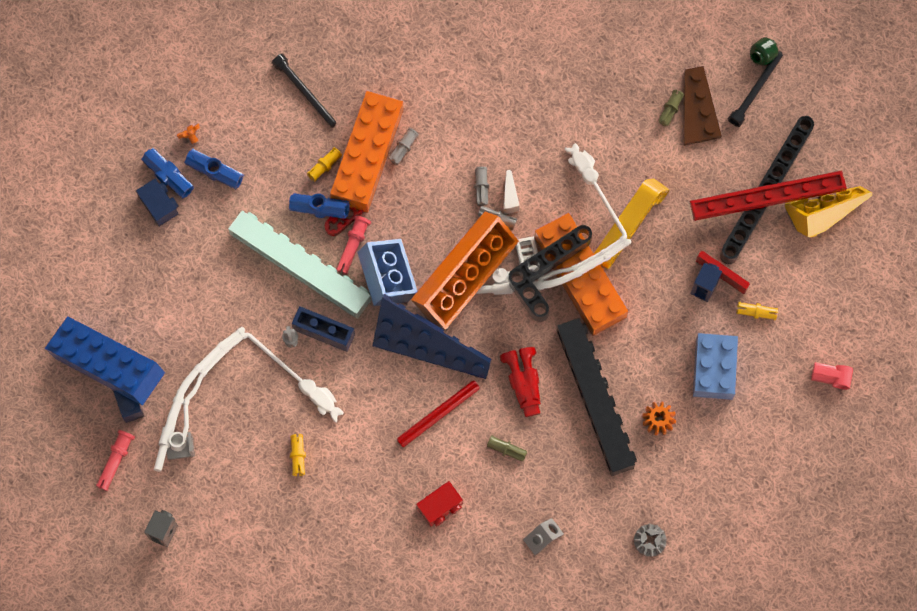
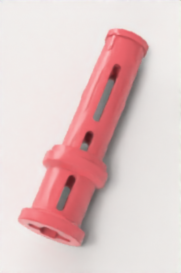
(355, 236)
(118, 450)

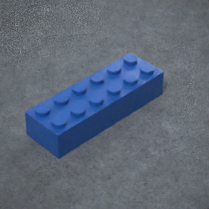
(105, 360)

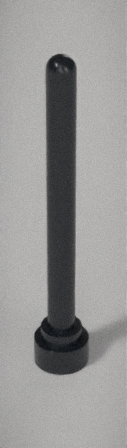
(281, 62)
(737, 116)

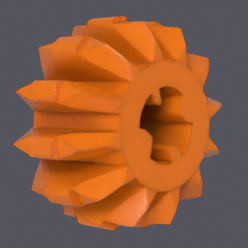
(662, 424)

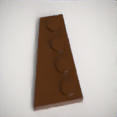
(699, 111)

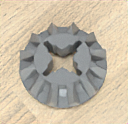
(649, 549)

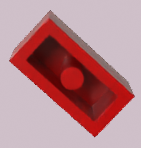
(440, 504)

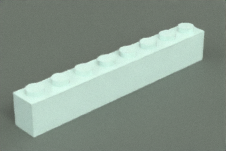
(300, 264)

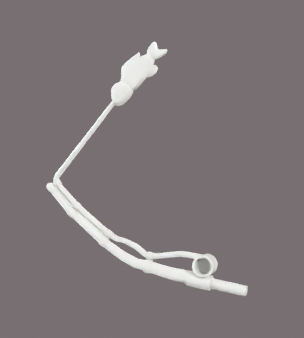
(584, 164)
(177, 441)

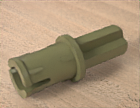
(671, 108)
(506, 448)

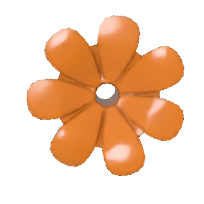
(190, 133)

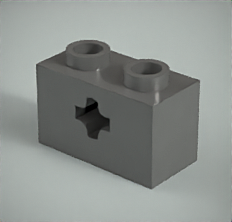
(161, 528)

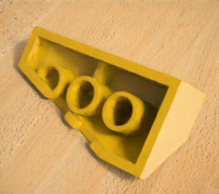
(820, 214)

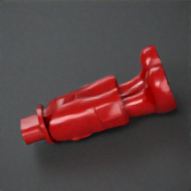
(526, 382)

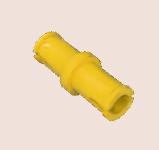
(324, 164)
(757, 311)
(297, 454)

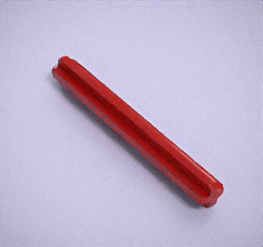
(438, 413)

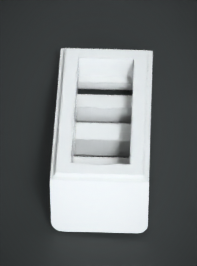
(511, 202)
(524, 242)

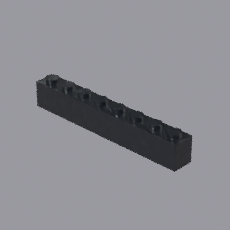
(595, 397)

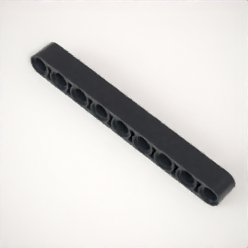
(778, 165)

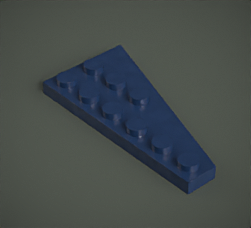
(420, 339)

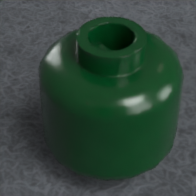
(764, 51)

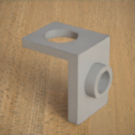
(188, 451)
(542, 536)

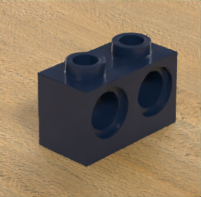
(706, 282)

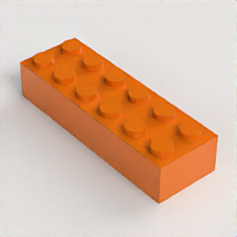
(367, 150)
(465, 270)
(593, 291)

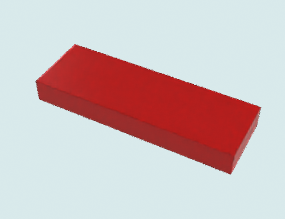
(727, 275)

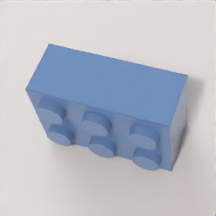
(387, 271)
(715, 366)

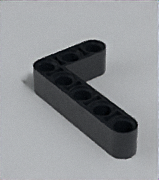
(545, 266)

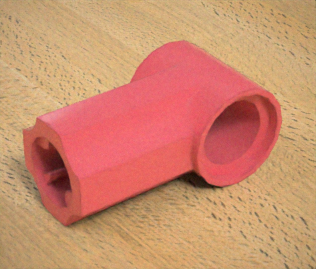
(838, 376)

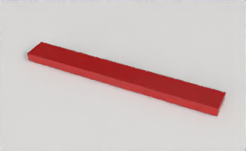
(767, 195)

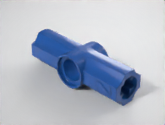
(204, 163)
(167, 173)
(328, 207)

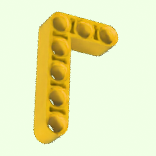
(648, 195)

